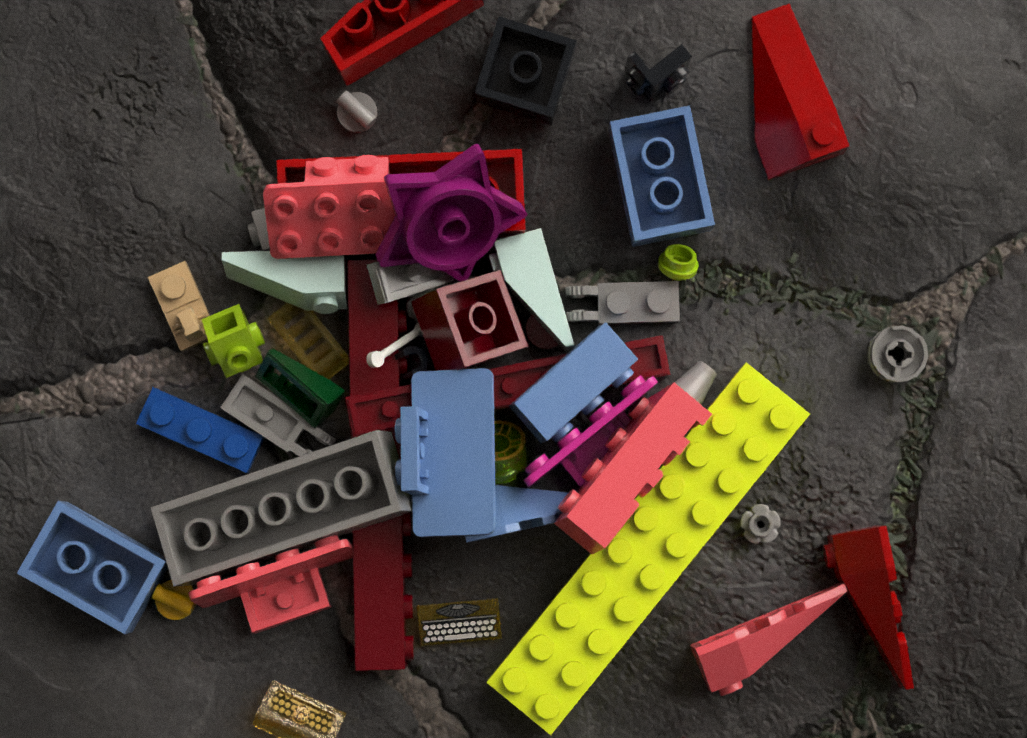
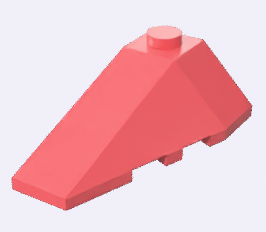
(748, 646)

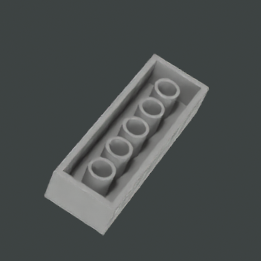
(281, 508)

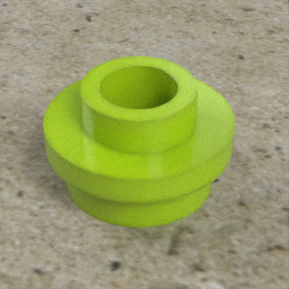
(678, 262)

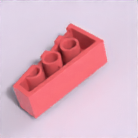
(629, 466)

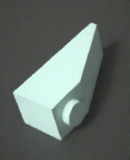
(532, 281)
(303, 282)

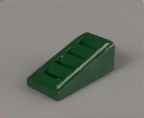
(307, 393)

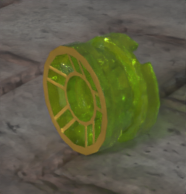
(509, 451)

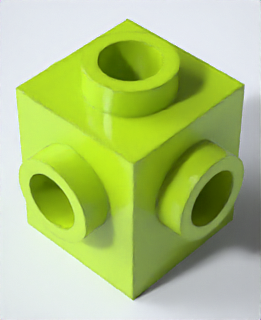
(232, 341)

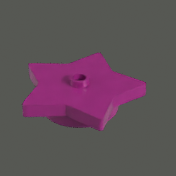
(446, 216)

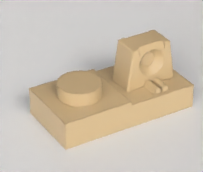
(181, 304)

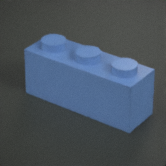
(574, 384)

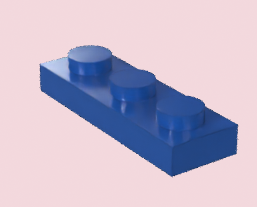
(200, 430)

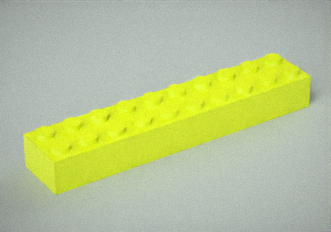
(629, 577)

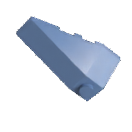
(523, 509)

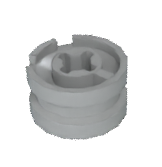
(885, 366)

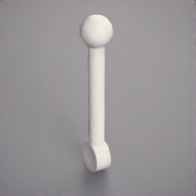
(376, 358)

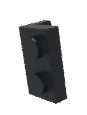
(665, 75)

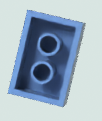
(661, 176)
(94, 567)

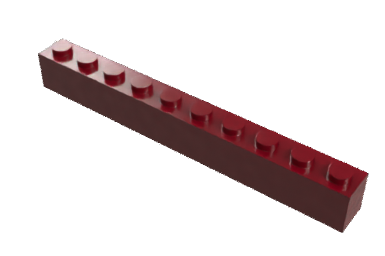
(379, 548)

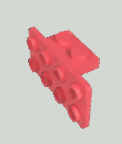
(333, 212)
(278, 590)

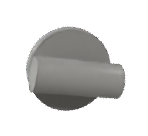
(356, 111)

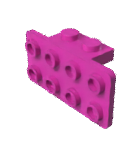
(582, 448)

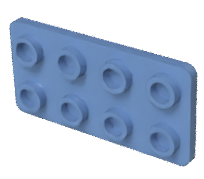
(449, 452)

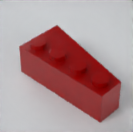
(384, 29)

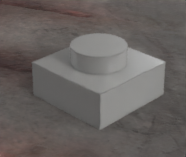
(258, 230)

